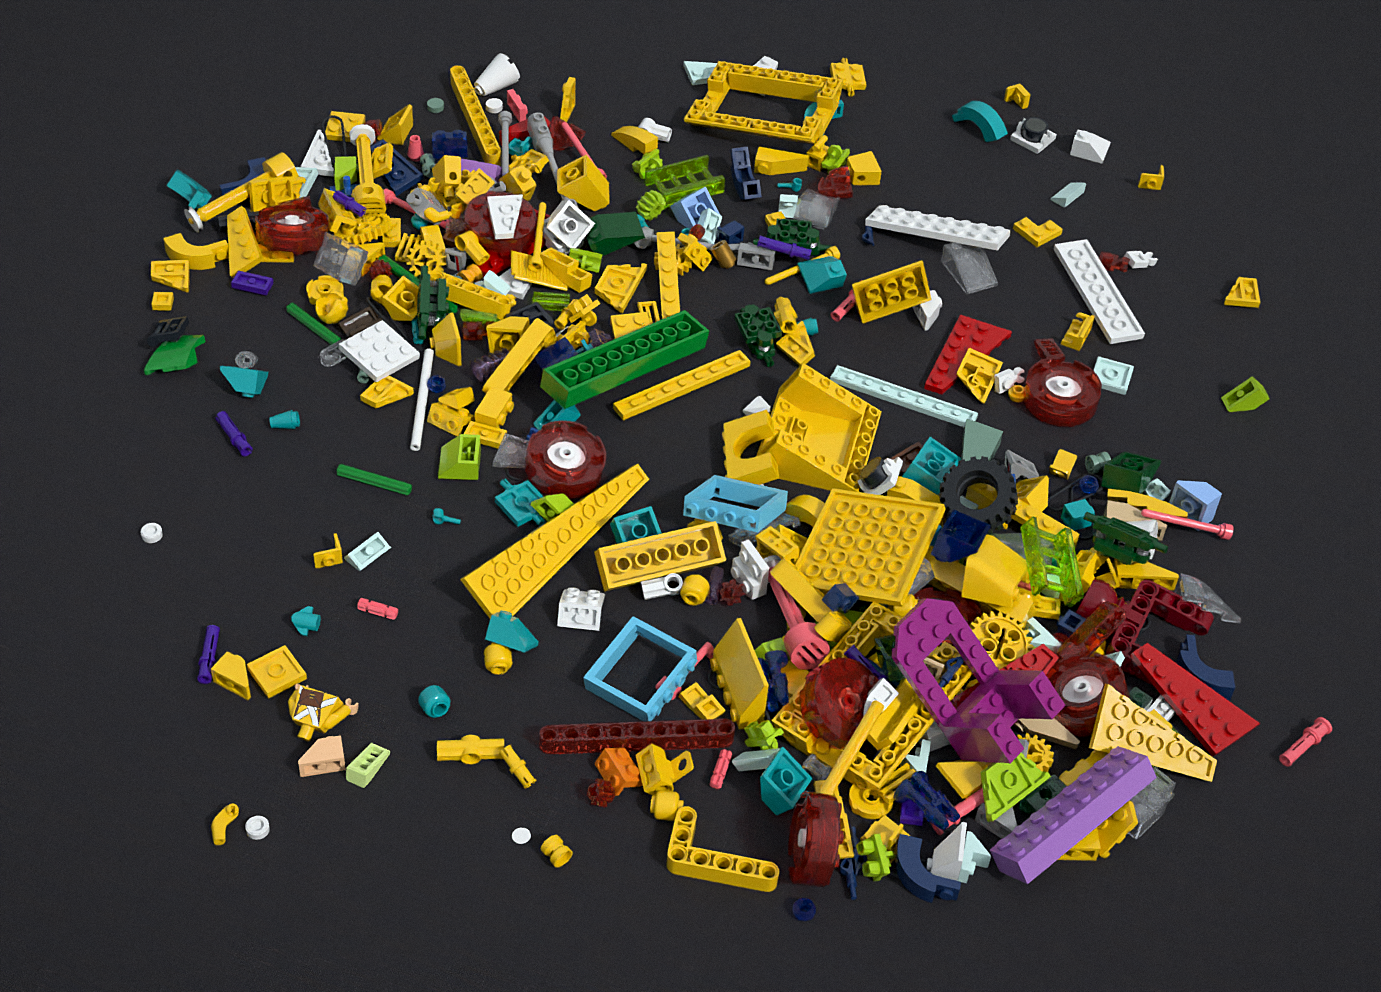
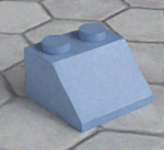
(690, 207)
(1197, 499)

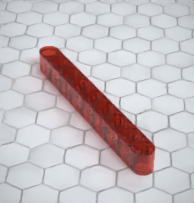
(673, 736)

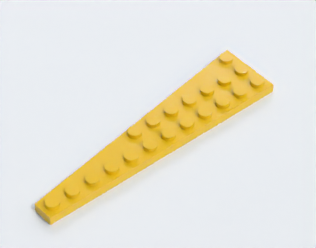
(528, 564)

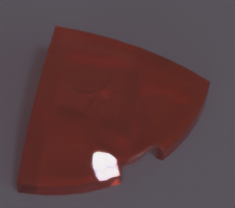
(559, 137)
(836, 183)

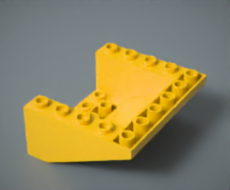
(820, 432)

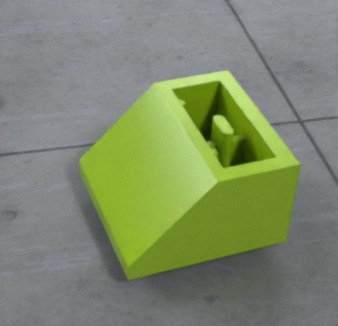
(461, 458)

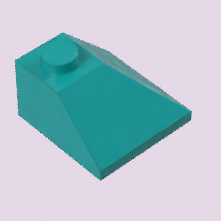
(822, 273)
(245, 380)
(510, 632)
(783, 782)

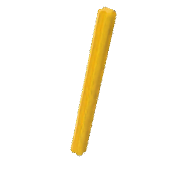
(852, 748)

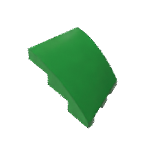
(175, 355)

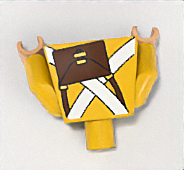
(317, 710)

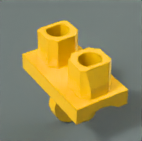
(582, 308)
(575, 334)

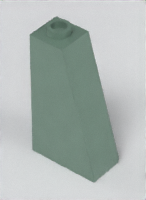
(979, 440)

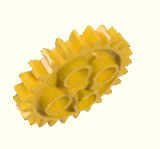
(366, 228)
(1012, 649)

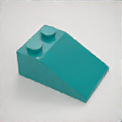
(931, 465)
(635, 525)

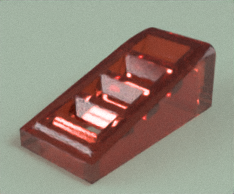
(1045, 352)

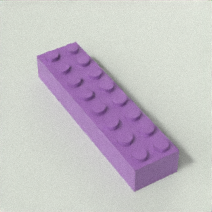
(1072, 814)

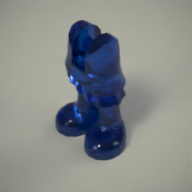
(778, 683)
(938, 810)

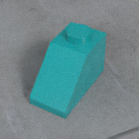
(556, 412)

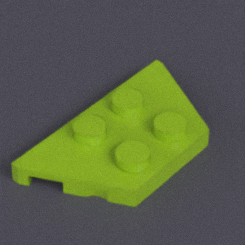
(1008, 784)

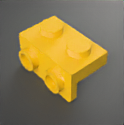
(695, 251)
(449, 418)

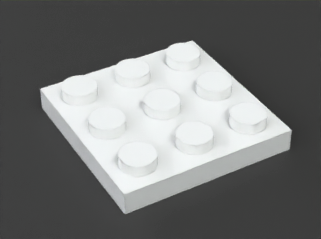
(379, 351)

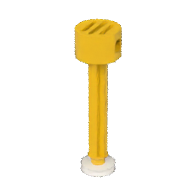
(276, 166)
(367, 193)

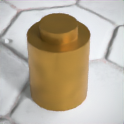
(723, 254)

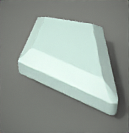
(1157, 490)

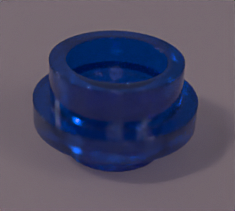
(436, 384)
(1088, 484)
(807, 904)

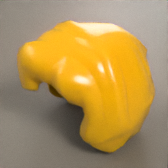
(332, 308)

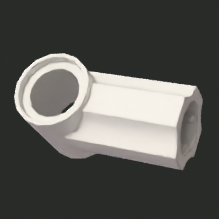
(662, 132)
(658, 587)

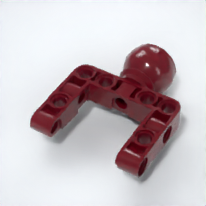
(1147, 598)

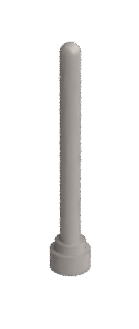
(505, 120)

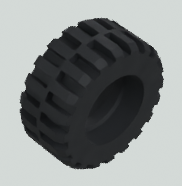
(976, 472)

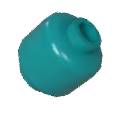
(434, 701)

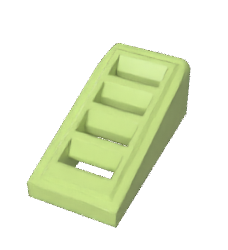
(361, 776)

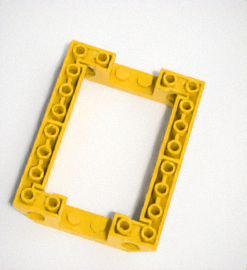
(772, 82)
(872, 624)

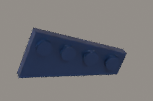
(403, 172)

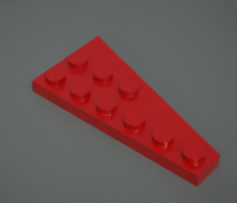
(965, 335)

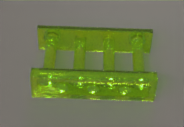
(686, 168)
(1066, 560)

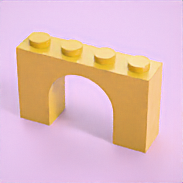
(737, 437)

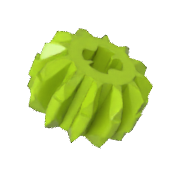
(651, 205)

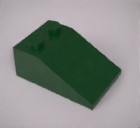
(614, 232)
(1129, 472)

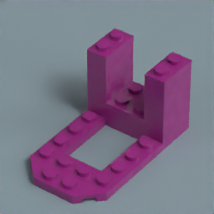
(982, 722)

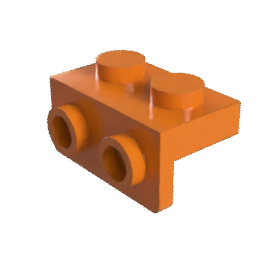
(619, 768)

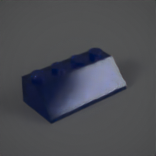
(959, 537)

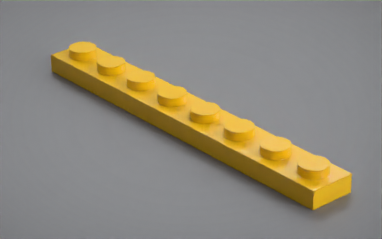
(681, 385)

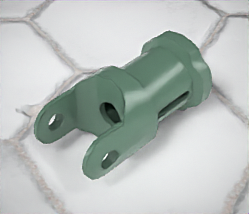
(427, 164)

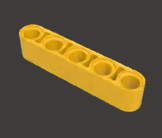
(474, 296)

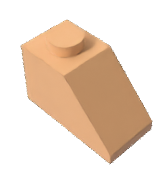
(323, 757)

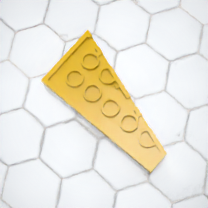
(1133, 728)

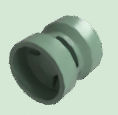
(1096, 463)

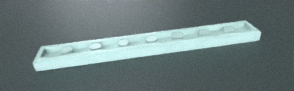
(902, 396)

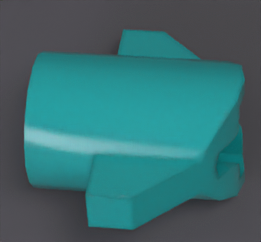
(306, 621)

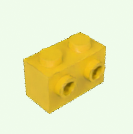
(494, 408)

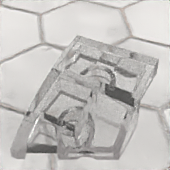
(1197, 591)

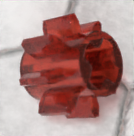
(379, 267)
(736, 594)
(601, 792)

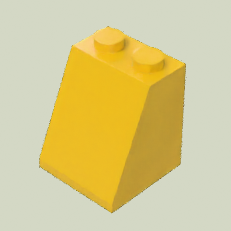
(583, 183)

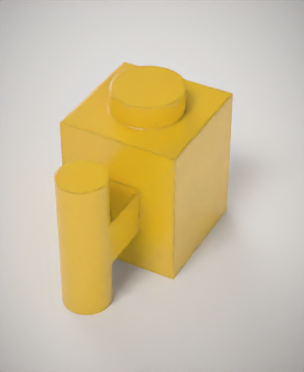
(817, 154)

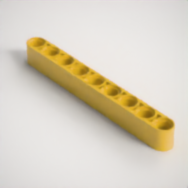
(475, 116)

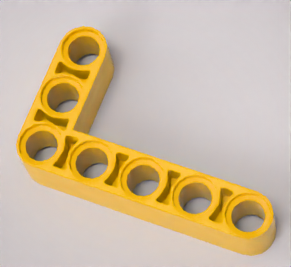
(536, 337)
(830, 624)
(712, 860)

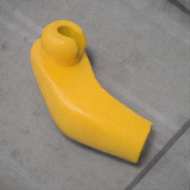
(221, 821)

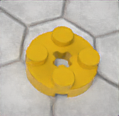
(316, 289)
(865, 808)

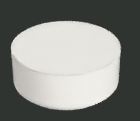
(494, 105)
(151, 532)
(257, 827)

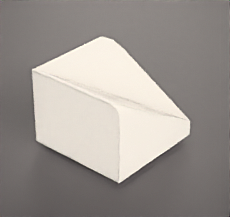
(755, 406)

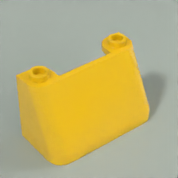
(994, 573)

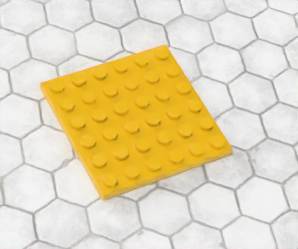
(869, 544)

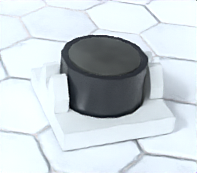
(1033, 134)
(879, 475)

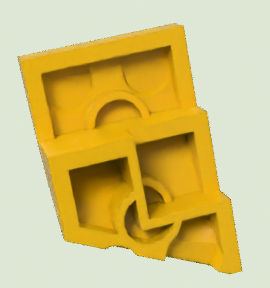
(273, 191)
(978, 373)

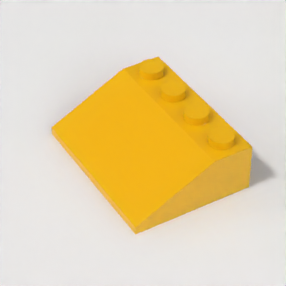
(891, 292)
(740, 676)

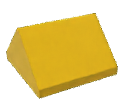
(398, 126)
(402, 300)

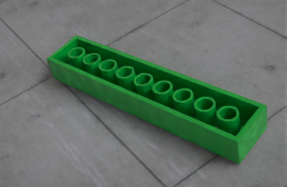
(623, 359)

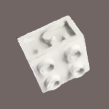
(580, 609)

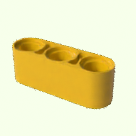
(433, 233)

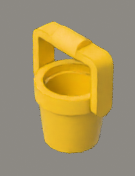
(380, 287)

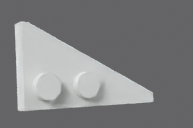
(318, 156)

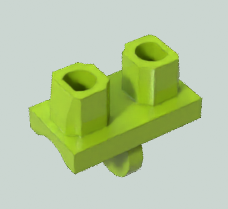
(835, 158)
(648, 161)
(587, 260)
(762, 735)
(877, 856)

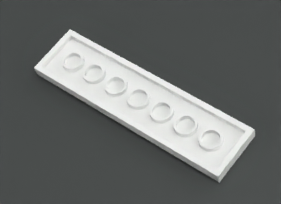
(938, 227)
(1099, 291)

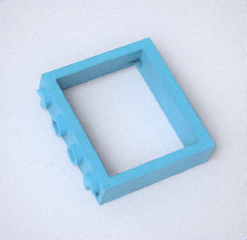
(770, 500)
(635, 627)

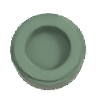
(435, 105)

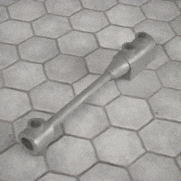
(543, 143)
(746, 253)

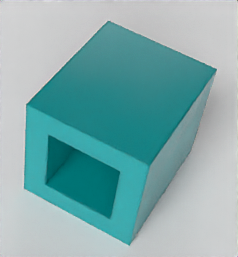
(1074, 512)

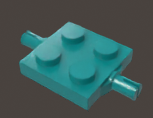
(517, 502)

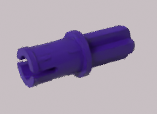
(349, 203)

